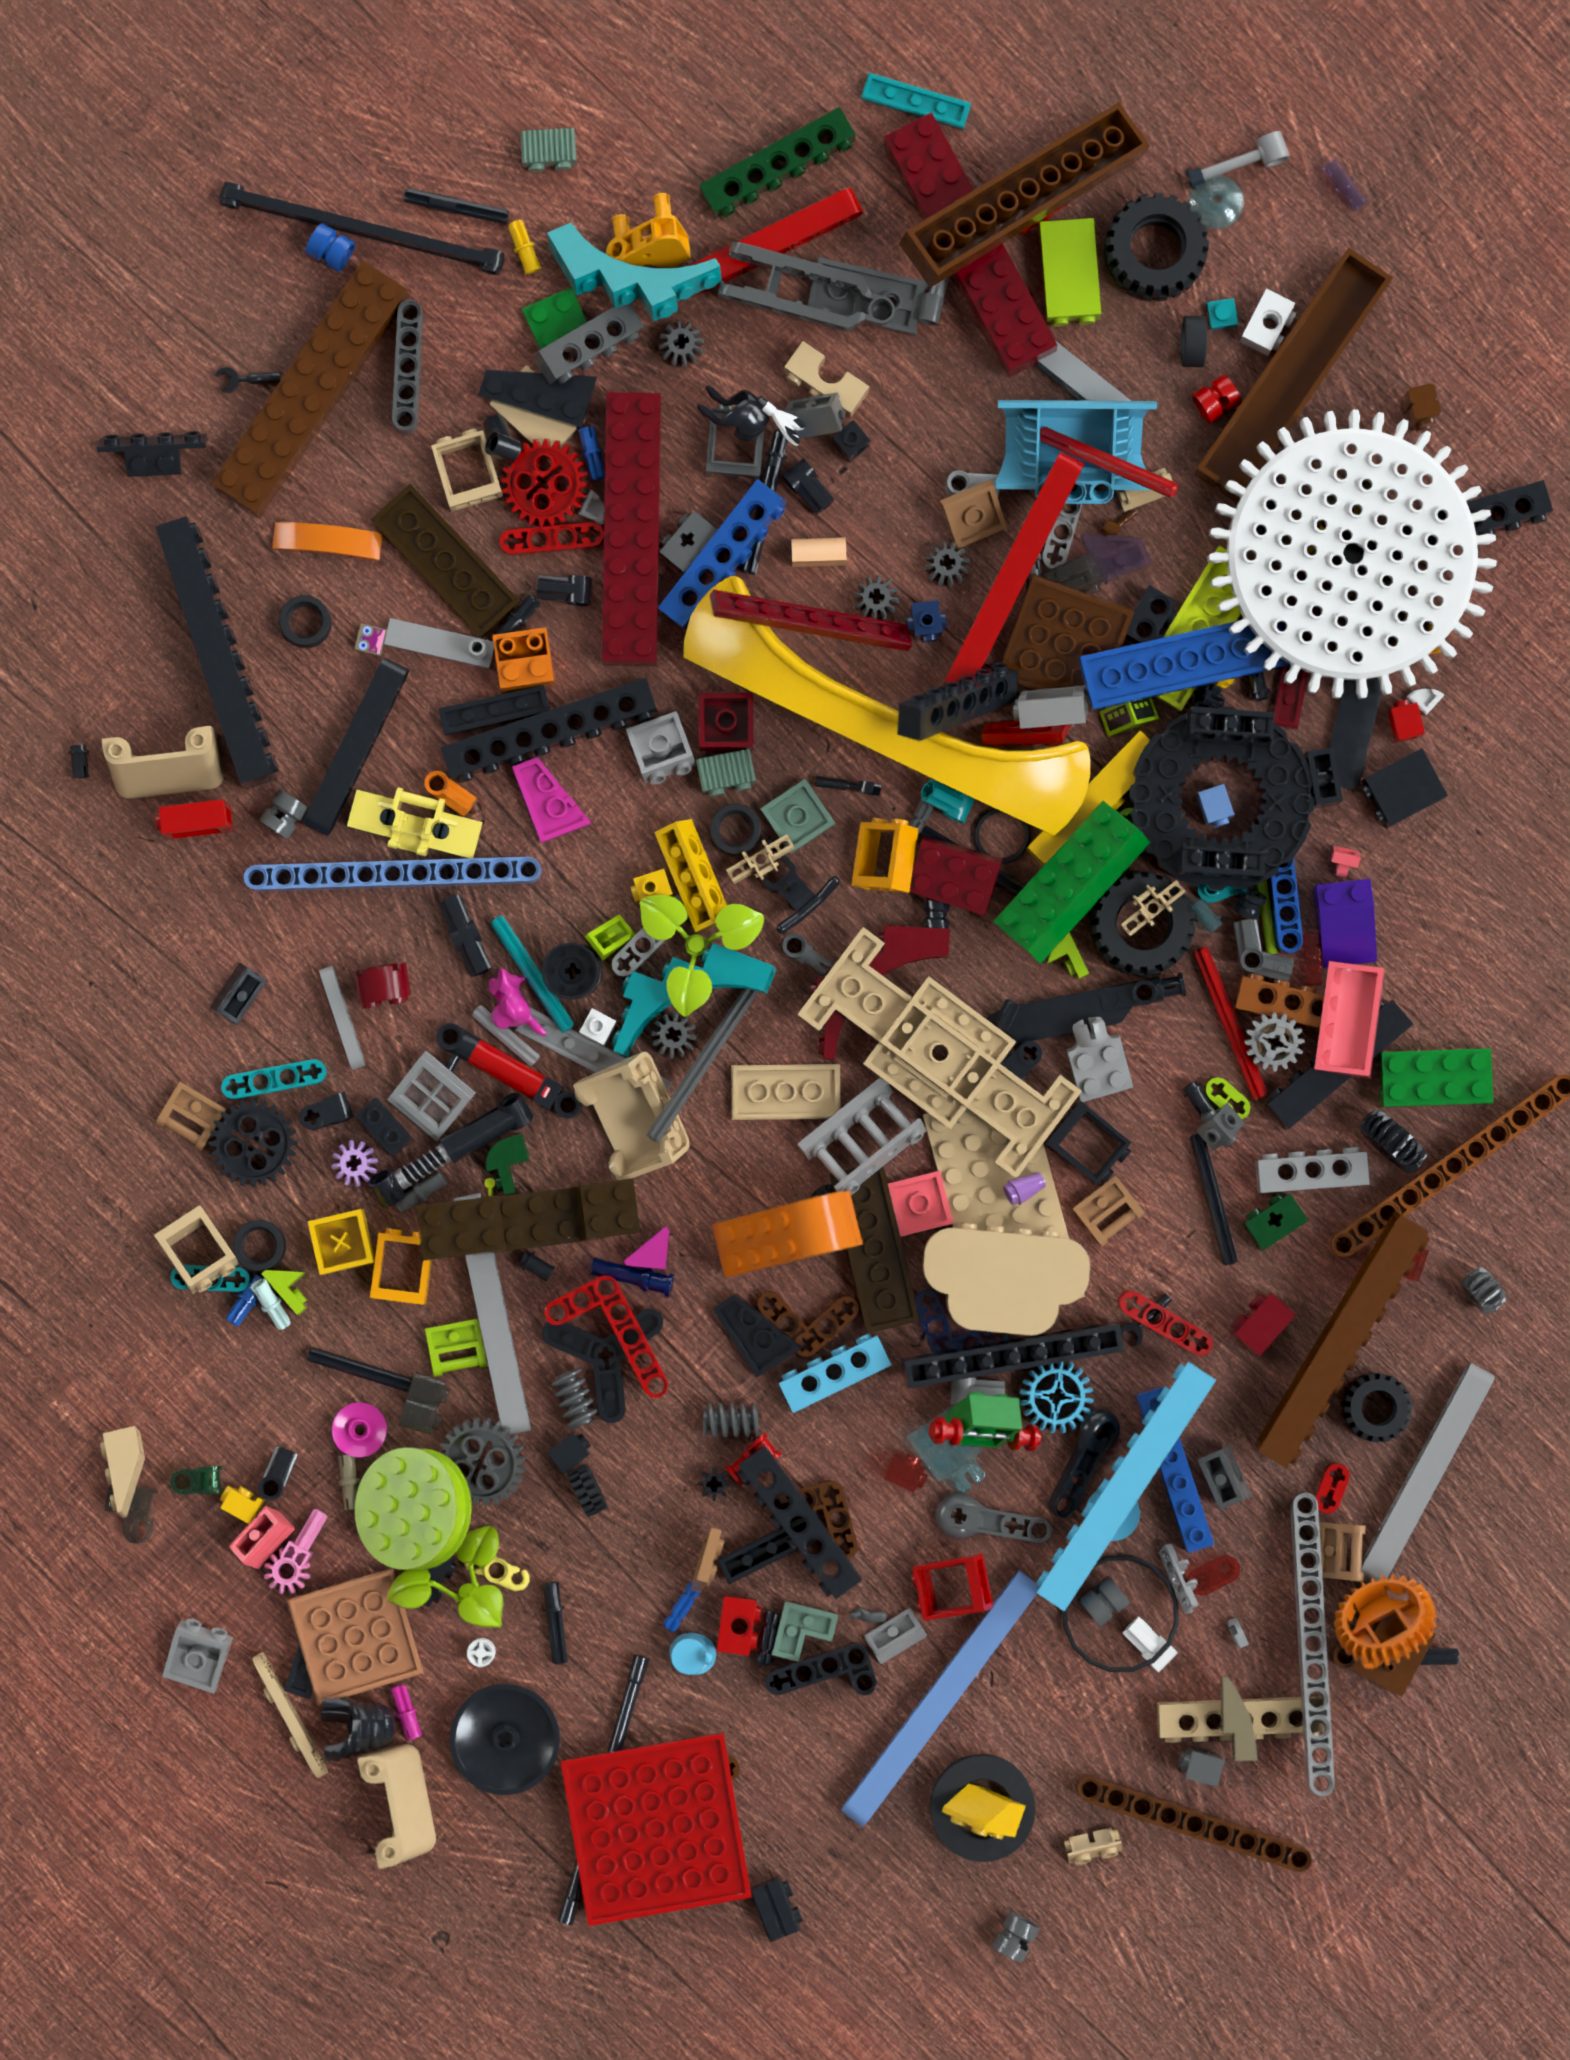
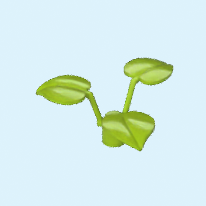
(663, 916)
(477, 1605)

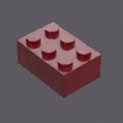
(955, 875)

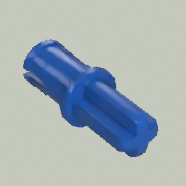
(592, 453)
(243, 1304)

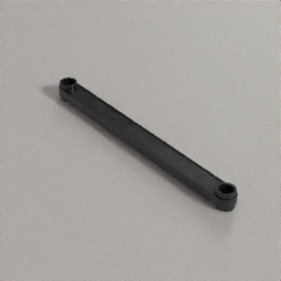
(489, 260)

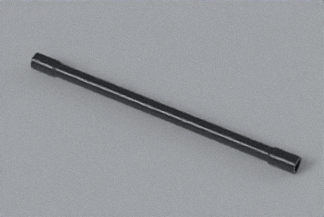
(635, 1679)

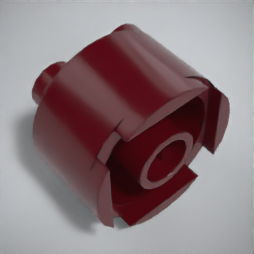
(382, 984)

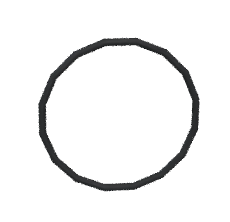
(1172, 1632)

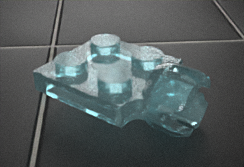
(948, 1460)

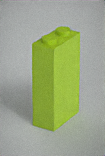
(1069, 271)

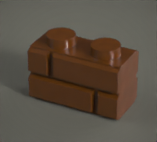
(1421, 407)

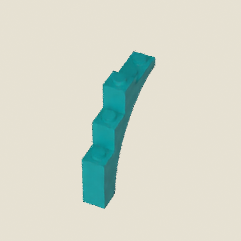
(623, 283)
(650, 996)

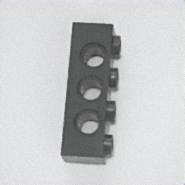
(551, 359)

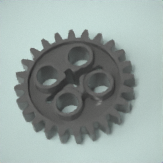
(503, 1472)

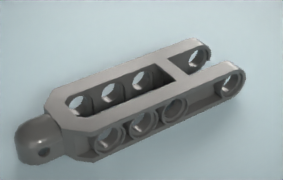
(867, 307)

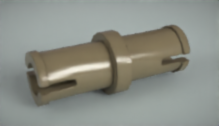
(348, 1481)

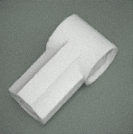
(1149, 1642)

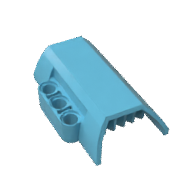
(1105, 425)

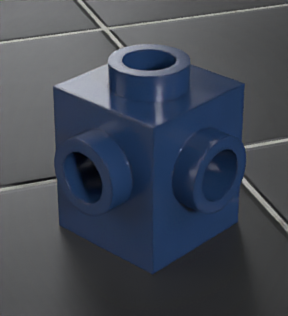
(926, 611)

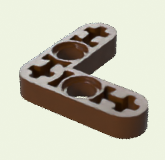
(801, 1330)
(820, 1502)

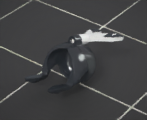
(752, 416)

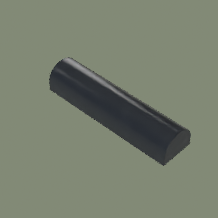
(759, 1553)

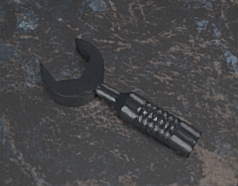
(254, 378)
(862, 787)
(1163, 1301)

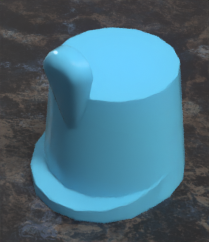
(692, 1653)

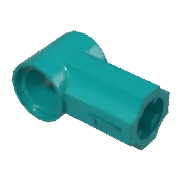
(950, 801)

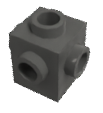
(1220, 1127)

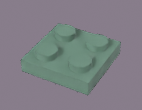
(798, 815)

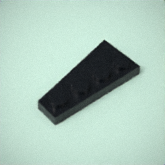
(533, 394)

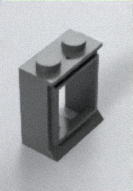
(732, 469)

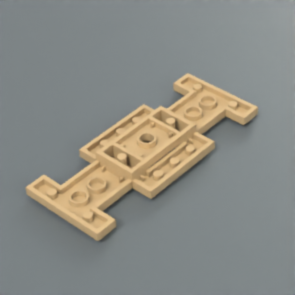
(933, 1017)

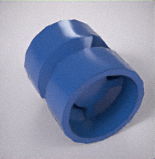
(327, 246)

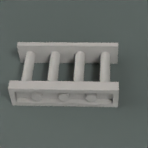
(857, 1112)

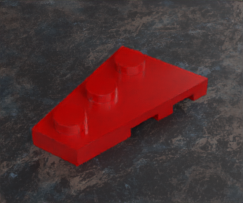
(1009, 732)

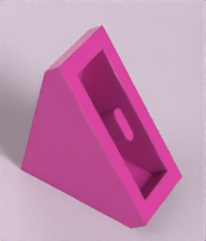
(652, 1253)

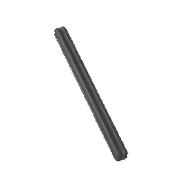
(701, 1065)

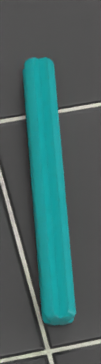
(531, 973)

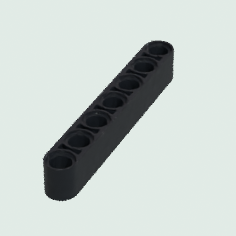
(356, 747)

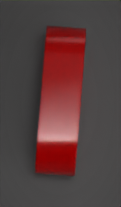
(1338, 1489)

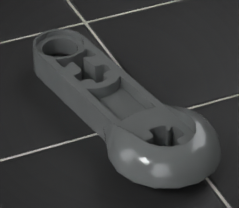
(982, 1520)

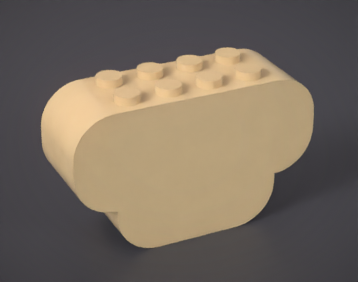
(1005, 1278)

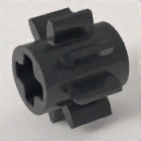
(1208, 696)
(720, 1478)

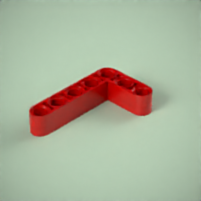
(618, 1326)

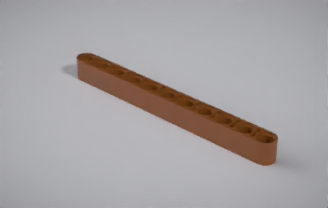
(1465, 1160)

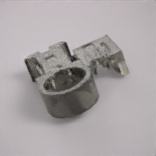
(140, 1510)

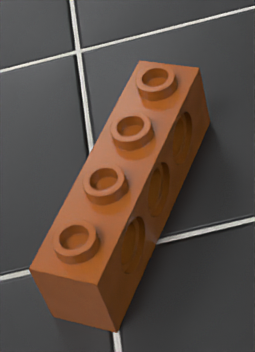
(1248, 1001)

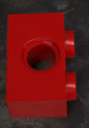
(728, 1639)

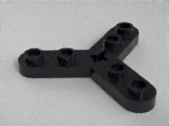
(587, 1346)

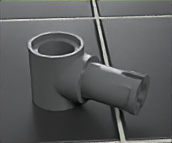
(807, 954)

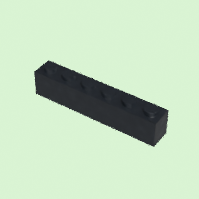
(1314, 1086)

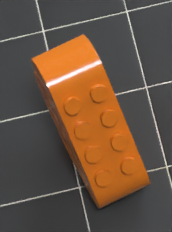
(787, 1234)

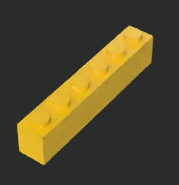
(1107, 786)

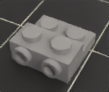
(661, 748)
(197, 1655)

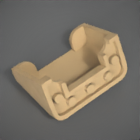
(166, 773)
(628, 1103)
(408, 1802)

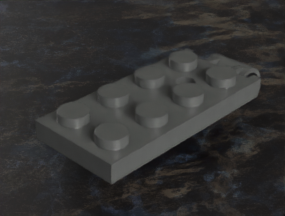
(911, 300)

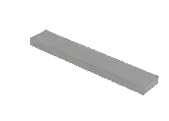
(574, 1045)

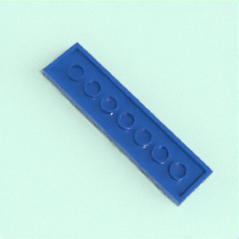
(1171, 665)

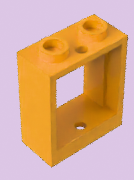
(901, 856)
(397, 1295)

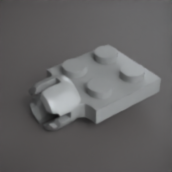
(1098, 1061)

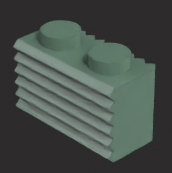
(548, 149)
(726, 772)

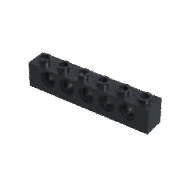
(957, 702)
(846, 1575)

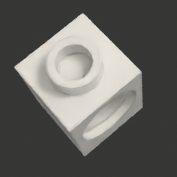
(598, 1027)

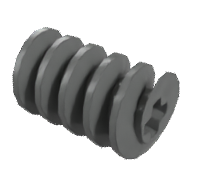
(574, 1399)
(730, 1420)

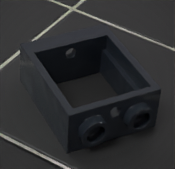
(1066, 1126)

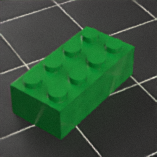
(1435, 1078)

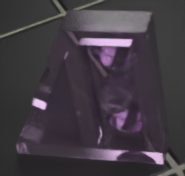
(1117, 554)

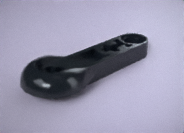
(1085, 1459)

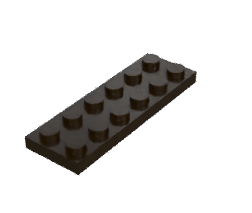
(445, 561)
(879, 1263)

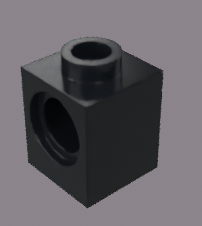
(851, 441)
(570, 1452)

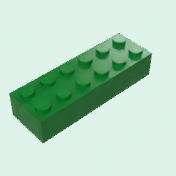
(1071, 881)

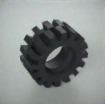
(587, 1490)

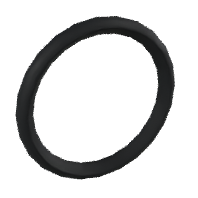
(1005, 860)

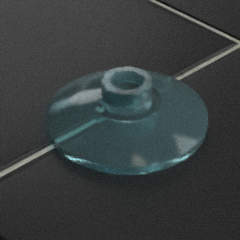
(1213, 214)

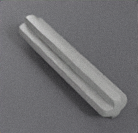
(506, 1036)

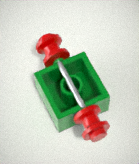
(985, 1423)

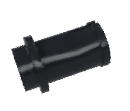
(1258, 687)
(79, 761)
(1197, 1098)
(536, 1265)

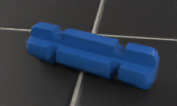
(680, 1609)

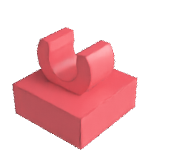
(1344, 858)

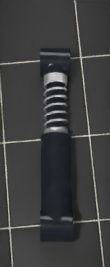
(510, 1114)

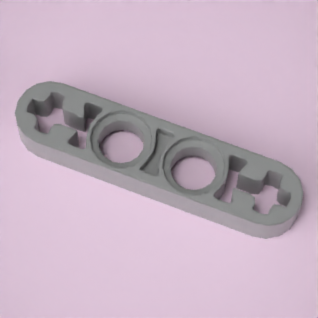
(1070, 522)
(655, 944)
(342, 1018)

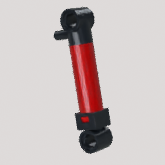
(506, 1070)

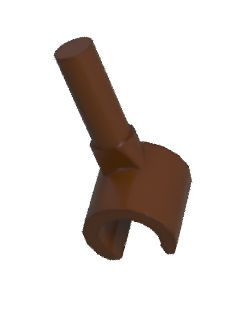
(1112, 528)

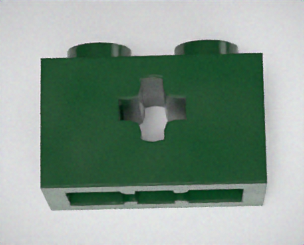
(1290, 1219)

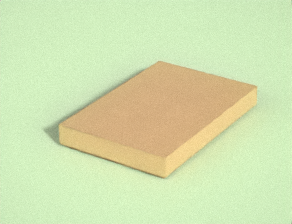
(534, 426)

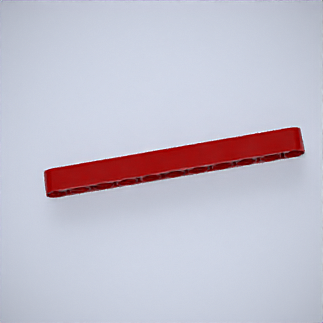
(1017, 567)

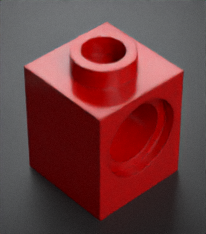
(1405, 721)

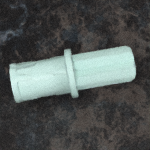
(270, 1303)

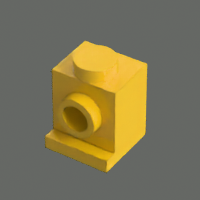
(241, 1503)

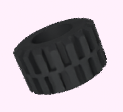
(1399, 1414)

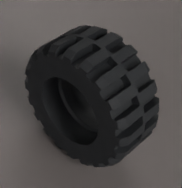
(1165, 213)
(1134, 960)

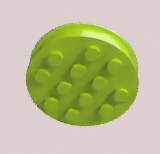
(412, 1508)

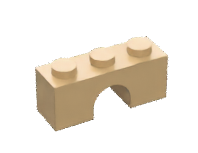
(804, 370)

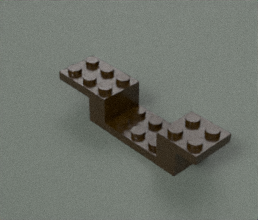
(527, 1220)

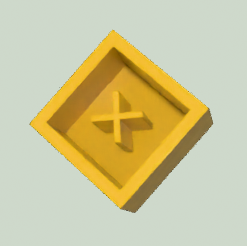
(341, 1242)

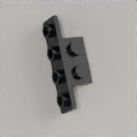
(152, 454)

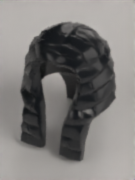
(368, 1726)

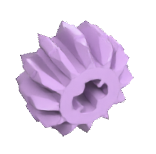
(348, 1157)

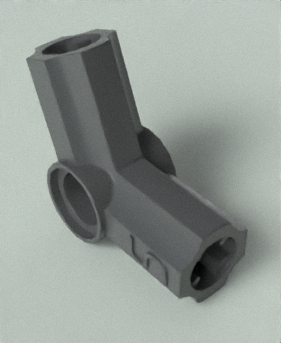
(1268, 965)

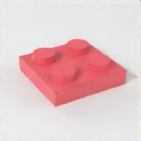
(920, 1203)

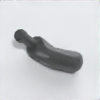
(871, 1617)

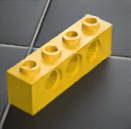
(691, 873)

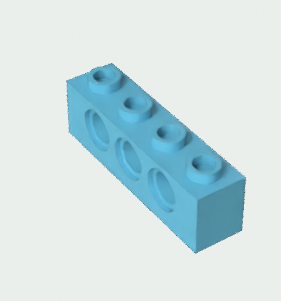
(875, 1361)

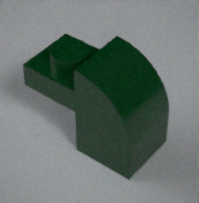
(504, 1154)

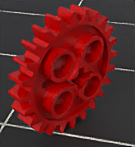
(560, 501)

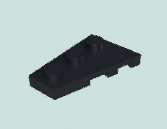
(755, 1335)

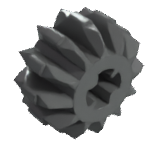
(691, 347)
(953, 557)
(885, 594)
(677, 1027)
(1483, 1290)

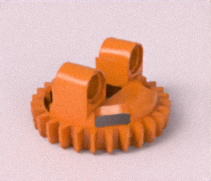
(1374, 1605)

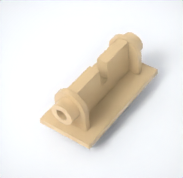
(1134, 498)
(1103, 1846)

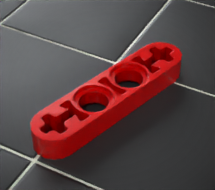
(552, 543)
(1165, 1322)

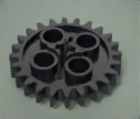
(265, 1121)

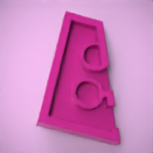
(548, 803)

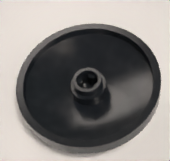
(505, 1739)

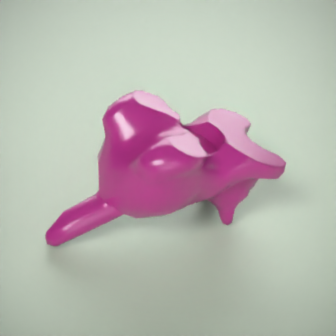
(511, 1007)

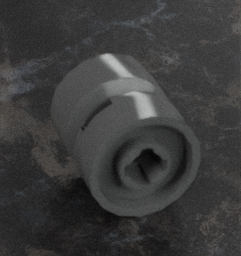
(293, 811)
(1104, 1601)
(1015, 1937)

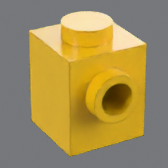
(651, 884)

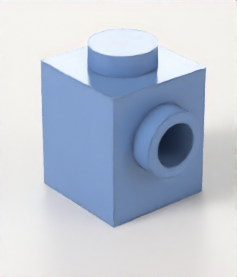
(1215, 806)

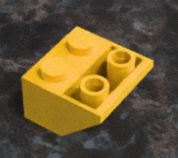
(985, 1811)

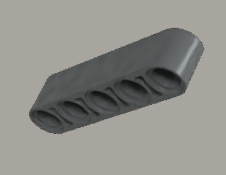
(403, 355)

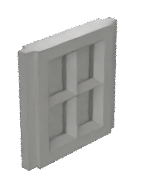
(431, 1096)

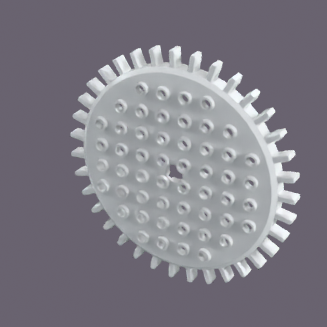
(1249, 576)

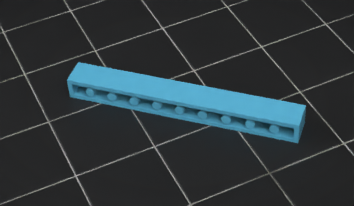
(1125, 1486)

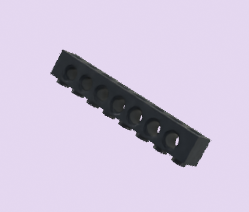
(1533, 495)
(456, 753)
(1012, 1354)

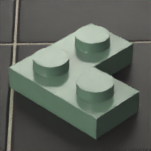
(799, 1621)

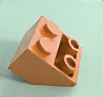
(523, 659)

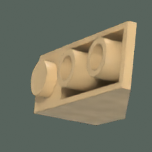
(125, 1461)

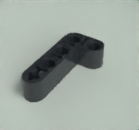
(818, 1674)

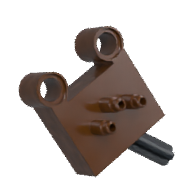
(1397, 1675)

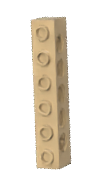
(1170, 1712)

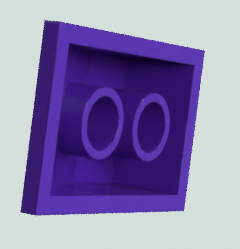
(1346, 922)

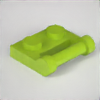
(454, 1338)

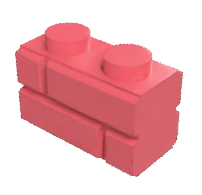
(261, 1537)

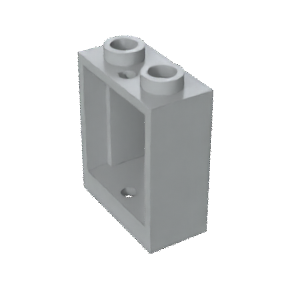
(1051, 707)

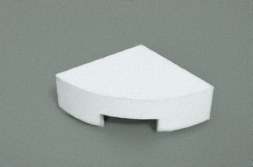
(1426, 699)

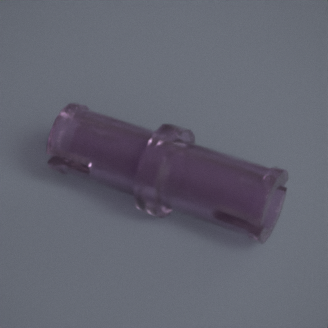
(1345, 185)

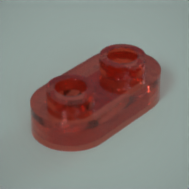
(1214, 1577)

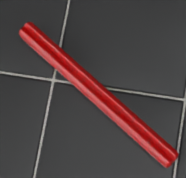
(1108, 462)
(1230, 1022)

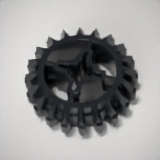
(1392, 1141)

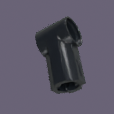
(499, 440)
(804, 481)
(571, 590)
(279, 1471)

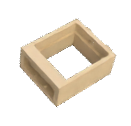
(473, 496)
(185, 1226)

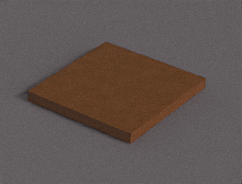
(1058, 628)

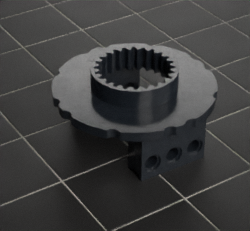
(1250, 741)

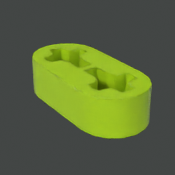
(1231, 1094)

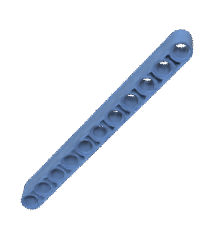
(380, 869)
(940, 1698)

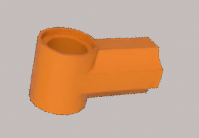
(456, 796)

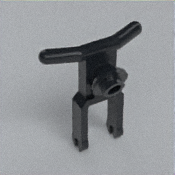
(797, 893)

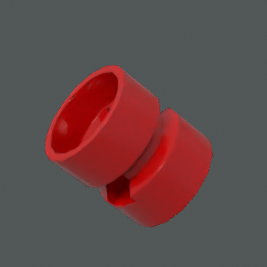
(1214, 400)

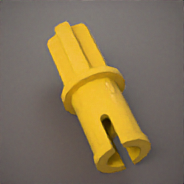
(524, 247)

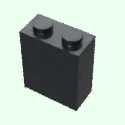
(1403, 788)

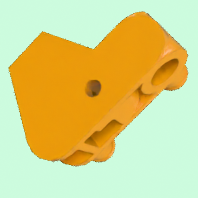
(664, 247)

